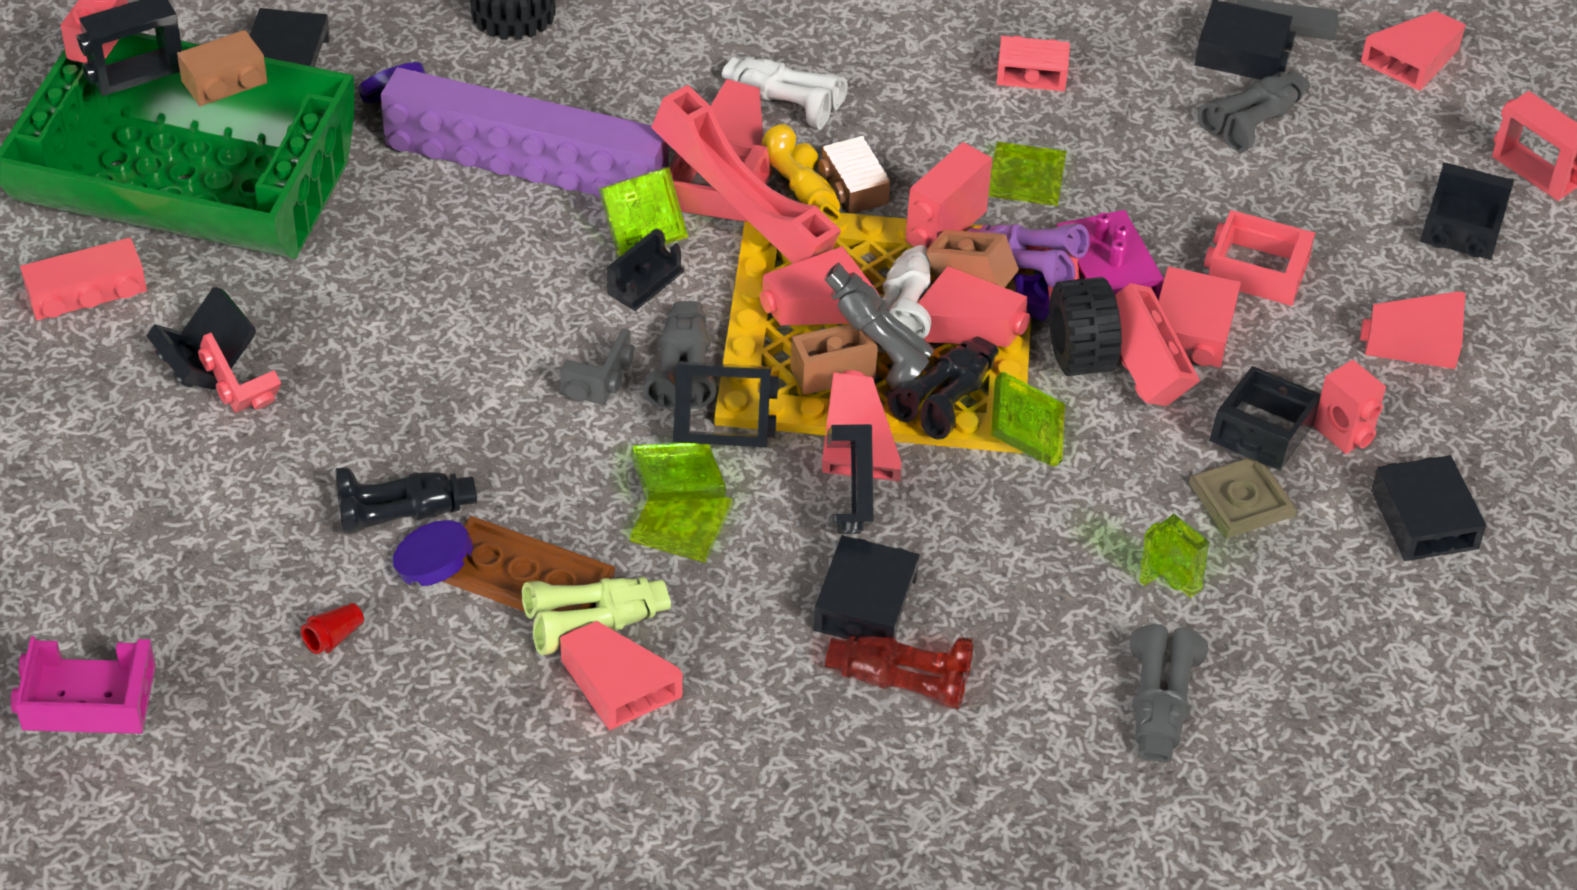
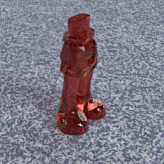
(877, 662)

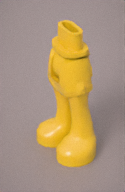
(798, 167)

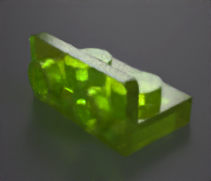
(1176, 553)

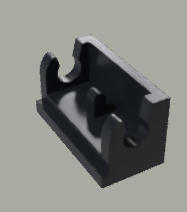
(643, 270)

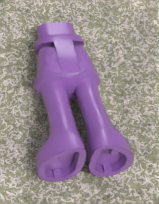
(1055, 264)

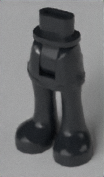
(960, 371)
(417, 495)

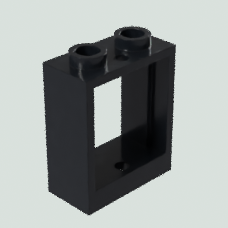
(124, 22)
(683, 404)
(1256, 436)

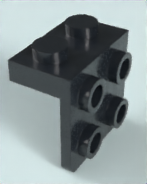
(180, 349)

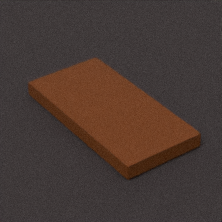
(508, 559)

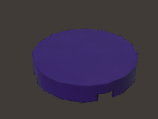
(371, 88)
(432, 552)

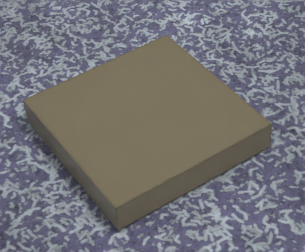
(1242, 496)

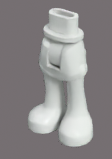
(811, 90)
(903, 288)

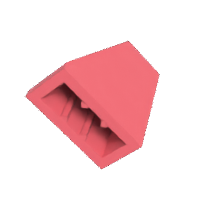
(1414, 49)
(739, 112)
(801, 294)
(971, 308)
(1417, 329)
(857, 402)
(618, 674)

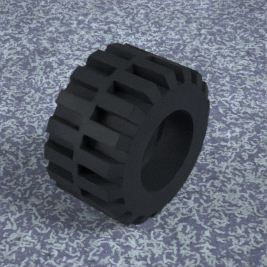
(512, 16)
(1085, 326)

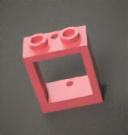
(1550, 125)
(706, 199)
(1266, 237)

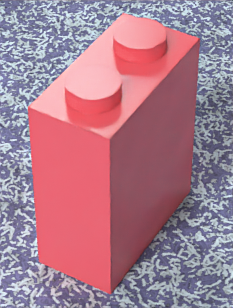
(949, 195)
(1200, 312)

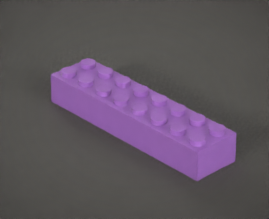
(516, 133)

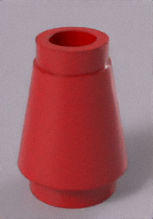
(331, 627)

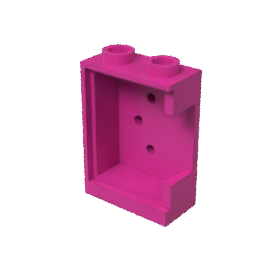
(1117, 253)
(84, 693)

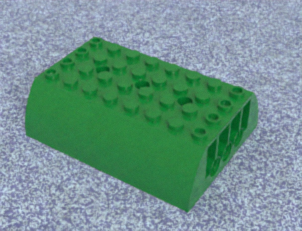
(274, 138)

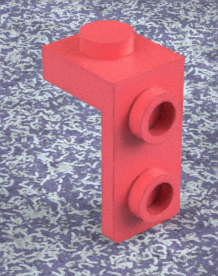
(256, 392)

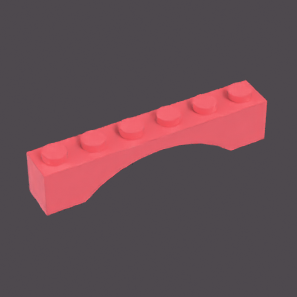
(695, 134)

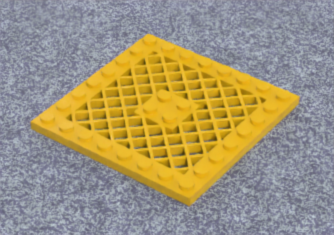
(808, 413)

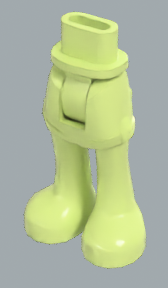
(617, 605)

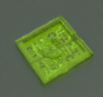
(1027, 173)
(640, 206)
(1028, 419)
(678, 472)
(682, 526)

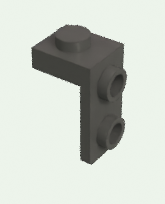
(595, 383)

